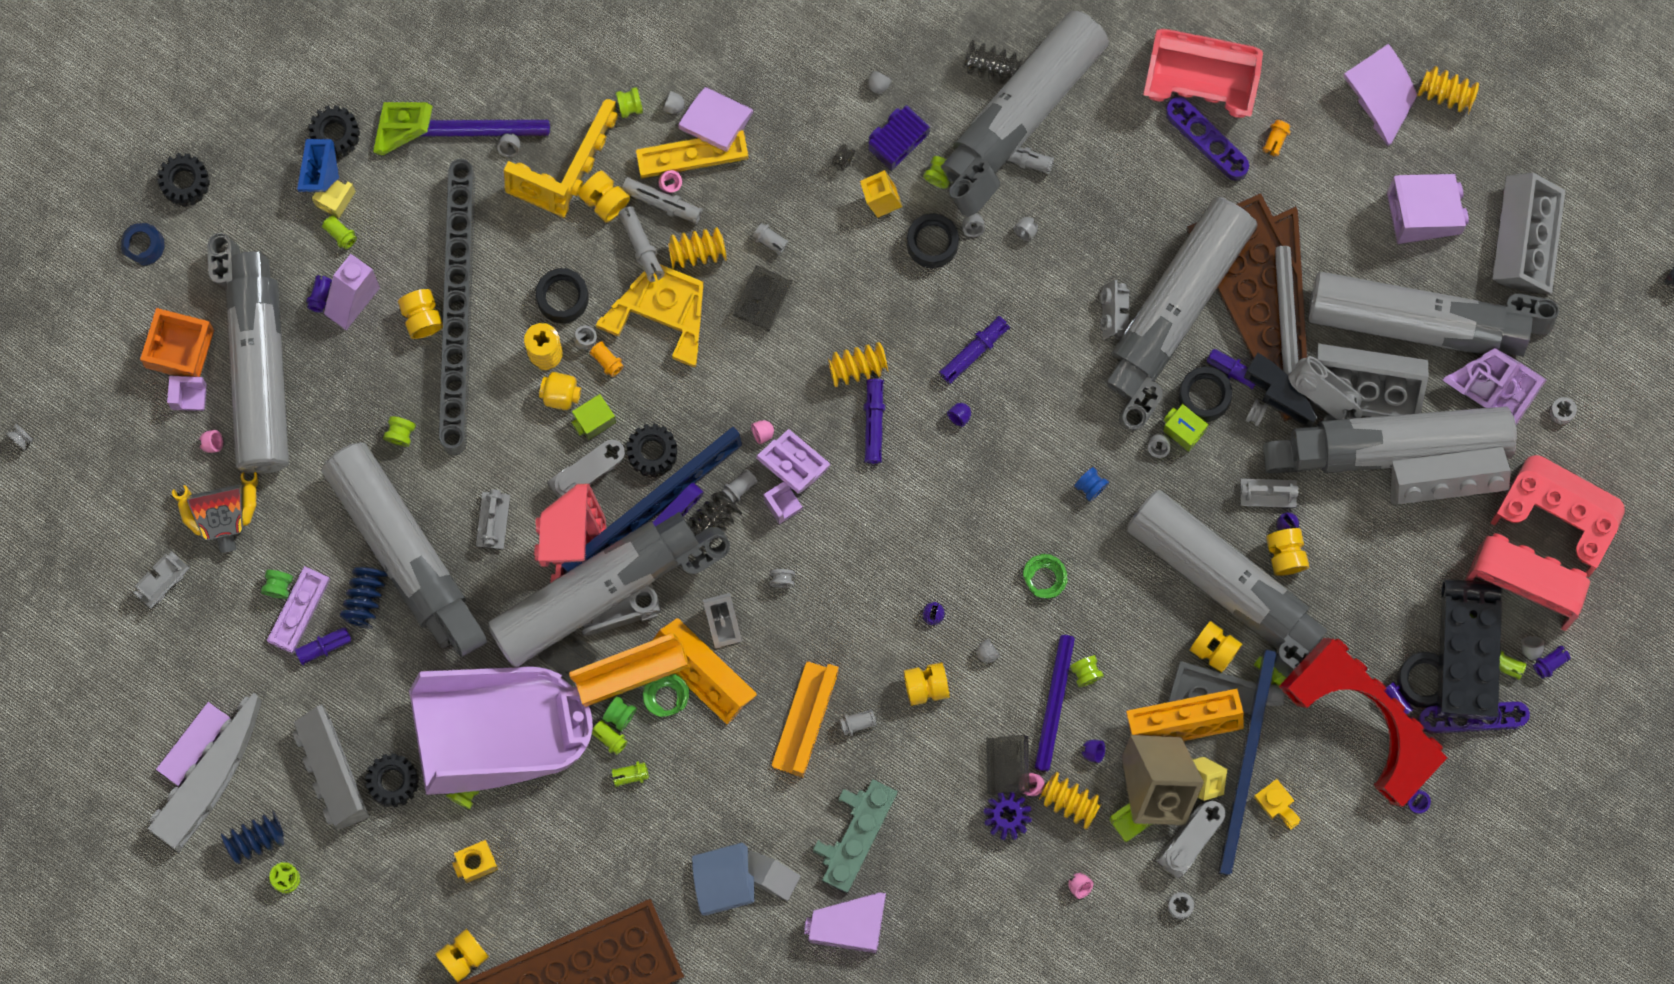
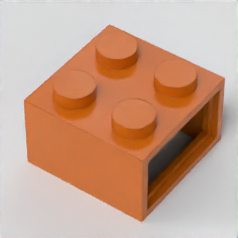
(177, 344)

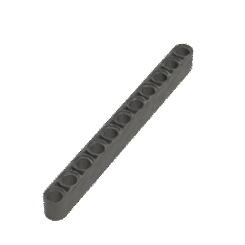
(461, 318)

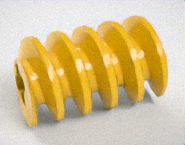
(1449, 89)
(696, 248)
(543, 346)
(857, 364)
(1070, 800)

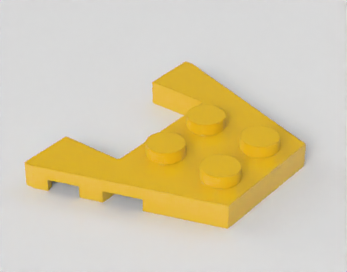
(669, 301)

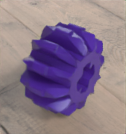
(1002, 824)

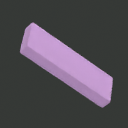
(298, 610)
(192, 743)

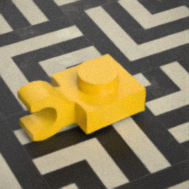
(1276, 801)

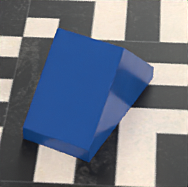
(318, 166)

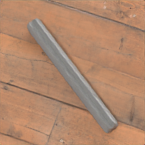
(1286, 308)

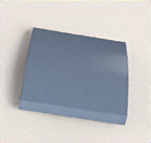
(723, 879)

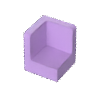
(187, 393)
(782, 502)

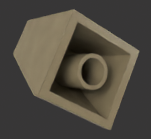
(1160, 779)

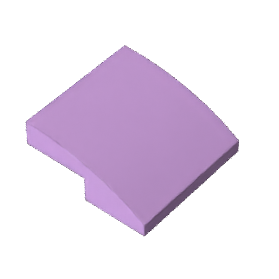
(715, 119)
(793, 461)

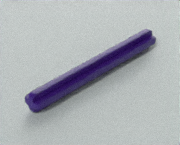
(488, 128)
(1054, 703)

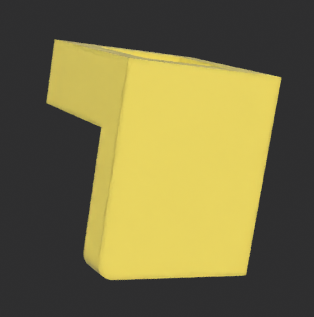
(335, 198)
(1213, 777)

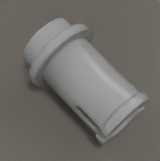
(770, 238)
(739, 486)
(857, 722)

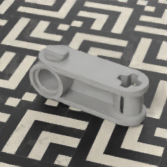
(1326, 389)
(588, 468)
(625, 613)
(1190, 839)

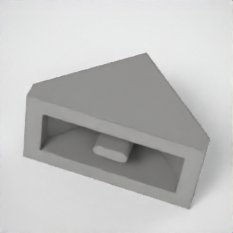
(722, 620)
(772, 875)

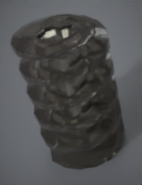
(991, 62)
(714, 515)

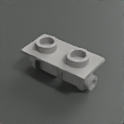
(1114, 297)
(1269, 493)
(493, 519)
(153, 589)

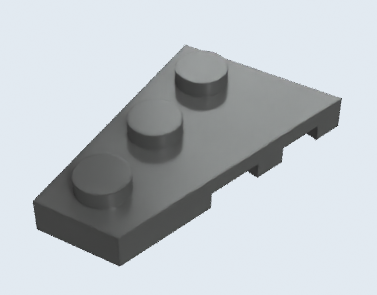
(1198, 681)

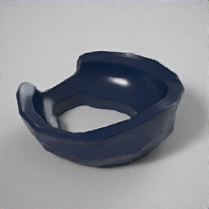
(155, 249)

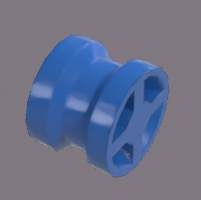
(1091, 484)

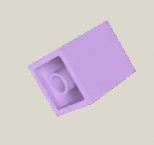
(1426, 207)

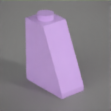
(350, 291)
(848, 924)

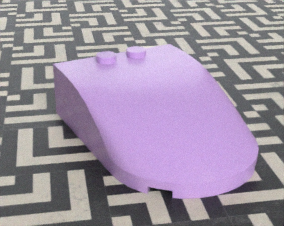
(496, 726)

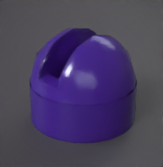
(959, 414)
(1281, 524)
(940, 613)
(1094, 750)
(1422, 803)

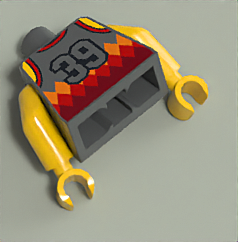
(219, 511)

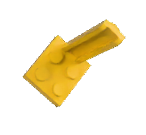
(543, 189)

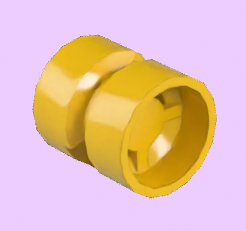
(606, 198)
(419, 310)
(1287, 552)
(1223, 653)
(926, 684)
(469, 947)

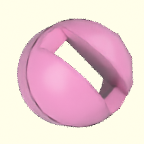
(665, 177)
(762, 431)
(214, 446)
(1035, 779)
(1080, 885)

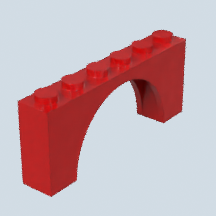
(1411, 753)

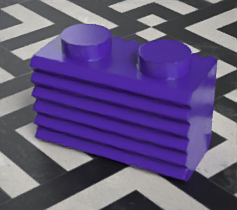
(898, 137)

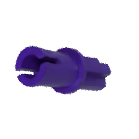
(1229, 366)
(323, 645)

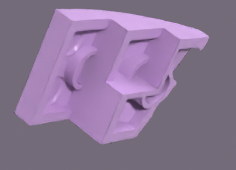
(1383, 91)
(1498, 382)

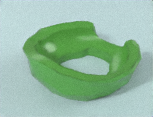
(1052, 563)
(675, 683)

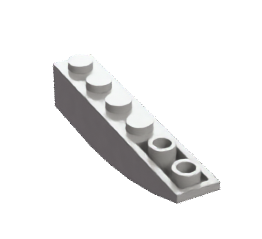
(206, 780)

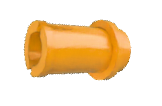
(1276, 137)
(606, 359)

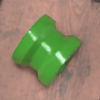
(276, 584)
(619, 713)

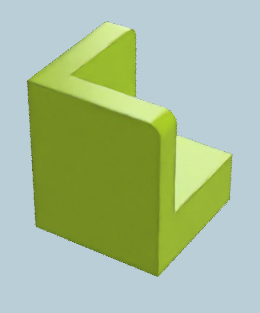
(1125, 825)

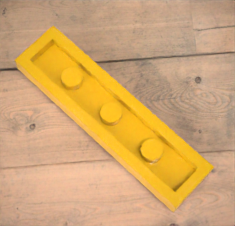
(688, 156)

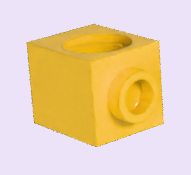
(881, 194)
(487, 864)

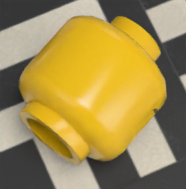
(559, 391)

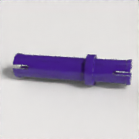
(983, 341)
(874, 413)

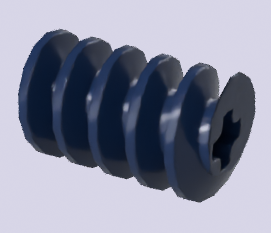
(362, 596)
(254, 838)

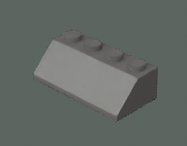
(1529, 233)
(1384, 381)
(1449, 475)
(330, 768)

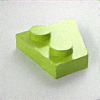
(400, 124)

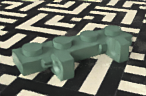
(848, 856)

